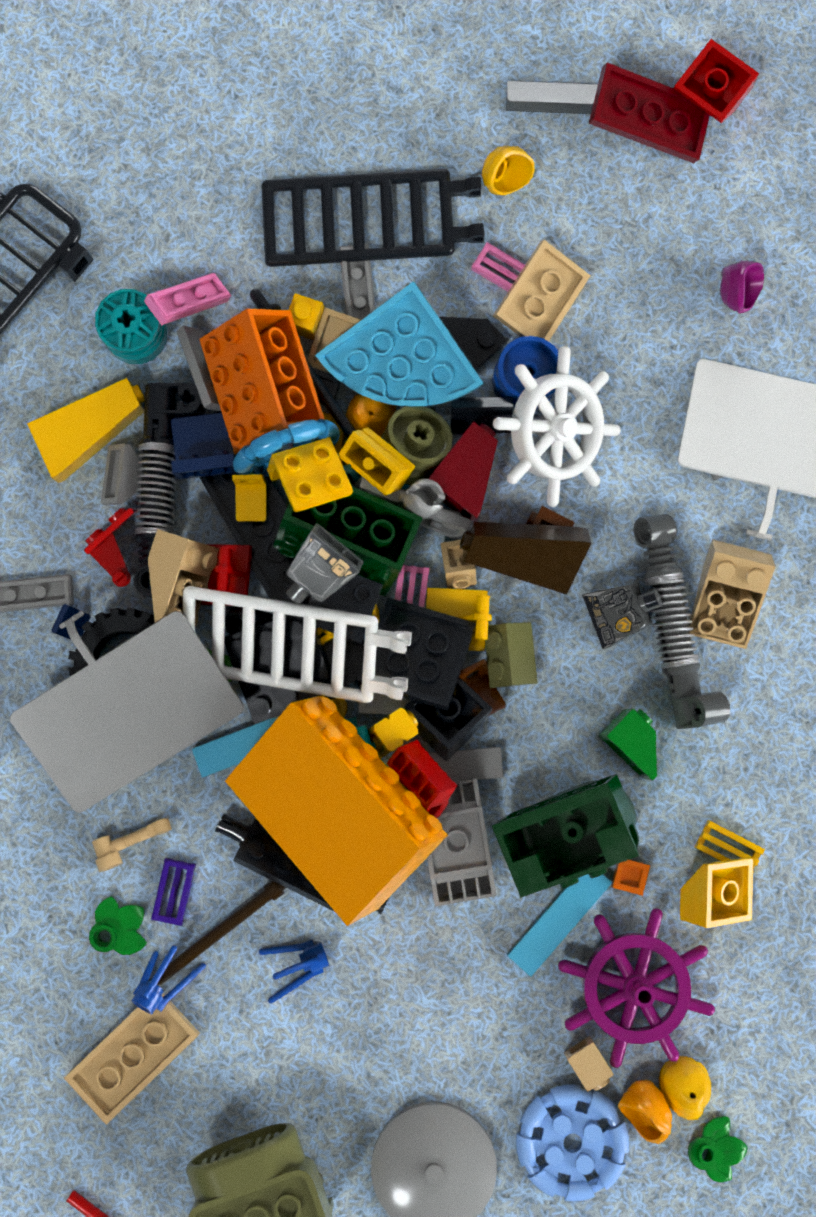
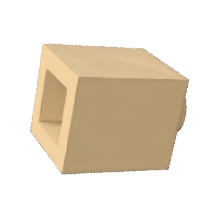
(589, 1064)

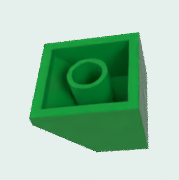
(633, 741)

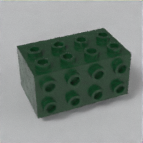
(364, 524)

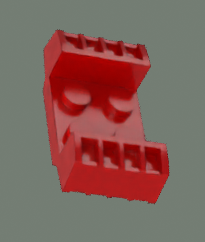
(422, 777)

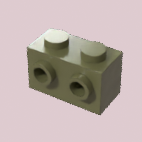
(510, 655)

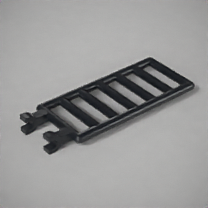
(447, 189)

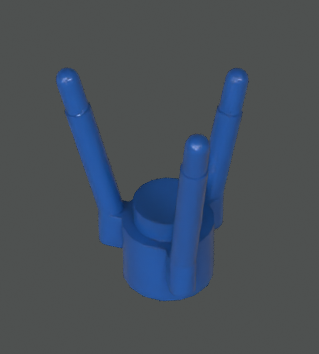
(311, 959)
(149, 994)

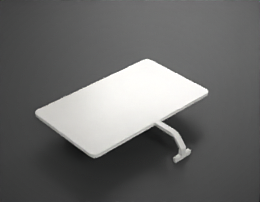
(751, 431)

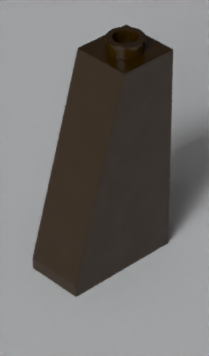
(528, 552)

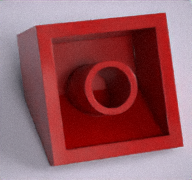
(717, 81)

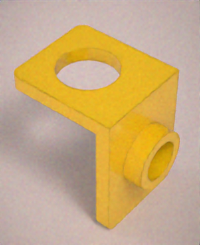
(250, 498)

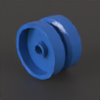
(534, 353)

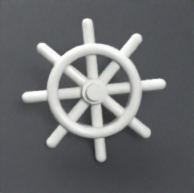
(557, 426)

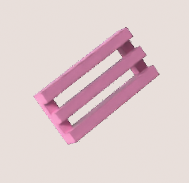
(489, 275)
(412, 570)

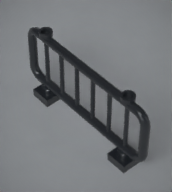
(69, 256)

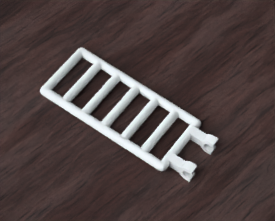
(374, 638)

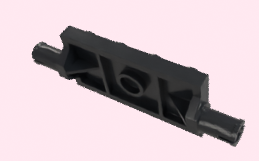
(264, 856)

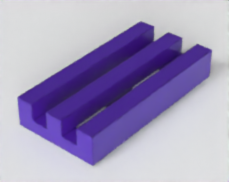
(180, 865)

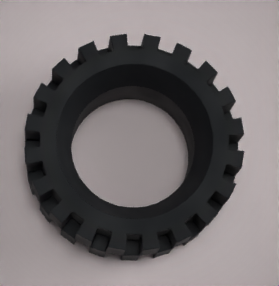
(106, 628)

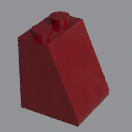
(467, 471)

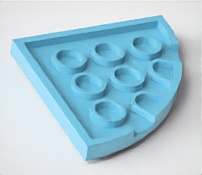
(402, 355)

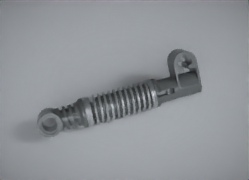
(680, 663)

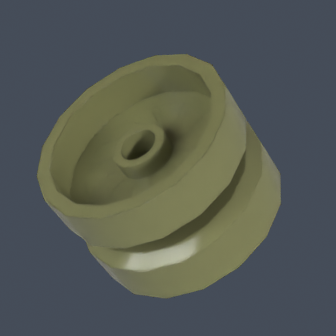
(420, 437)

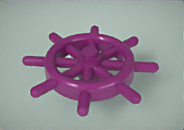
(636, 988)

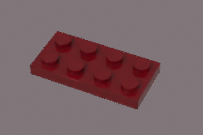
(648, 113)

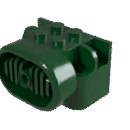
(569, 836)

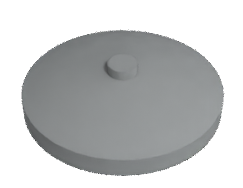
(433, 1163)

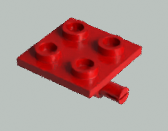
(106, 551)
(231, 570)

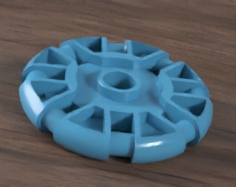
(256, 456)

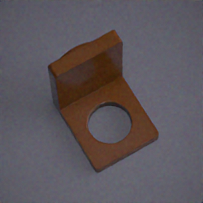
(480, 684)

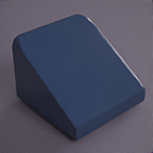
(65, 613)

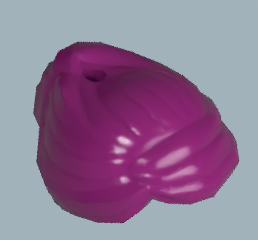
(741, 285)

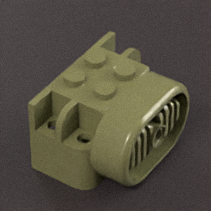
(258, 1177)

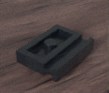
(480, 411)

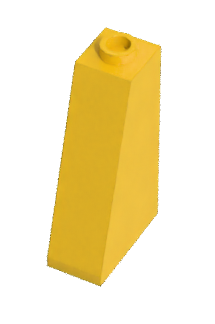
(84, 427)

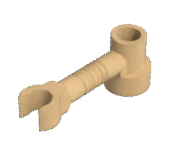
(108, 851)

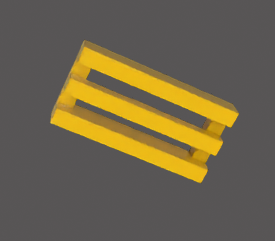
(706, 836)

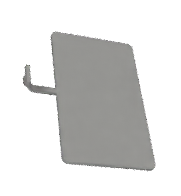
(126, 710)

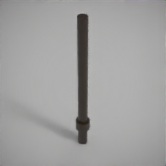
(271, 891)

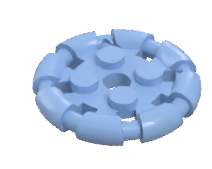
(577, 1161)

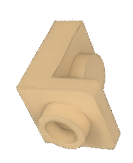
(457, 572)

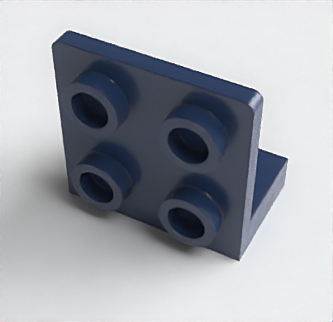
(201, 447)

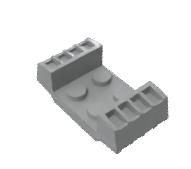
(462, 862)

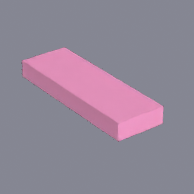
(187, 298)

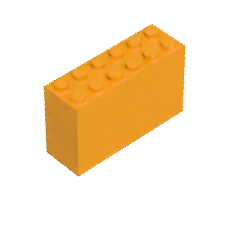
(335, 807)

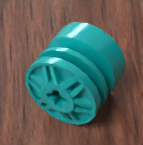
(141, 340)

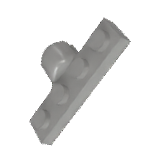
(423, 500)

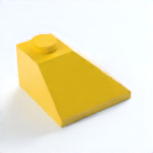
(718, 894)

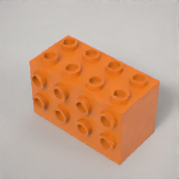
(259, 374)

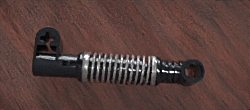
(156, 468)

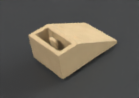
(174, 565)
(731, 593)

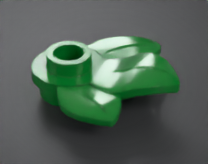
(121, 924)
(722, 1150)

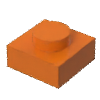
(631, 876)

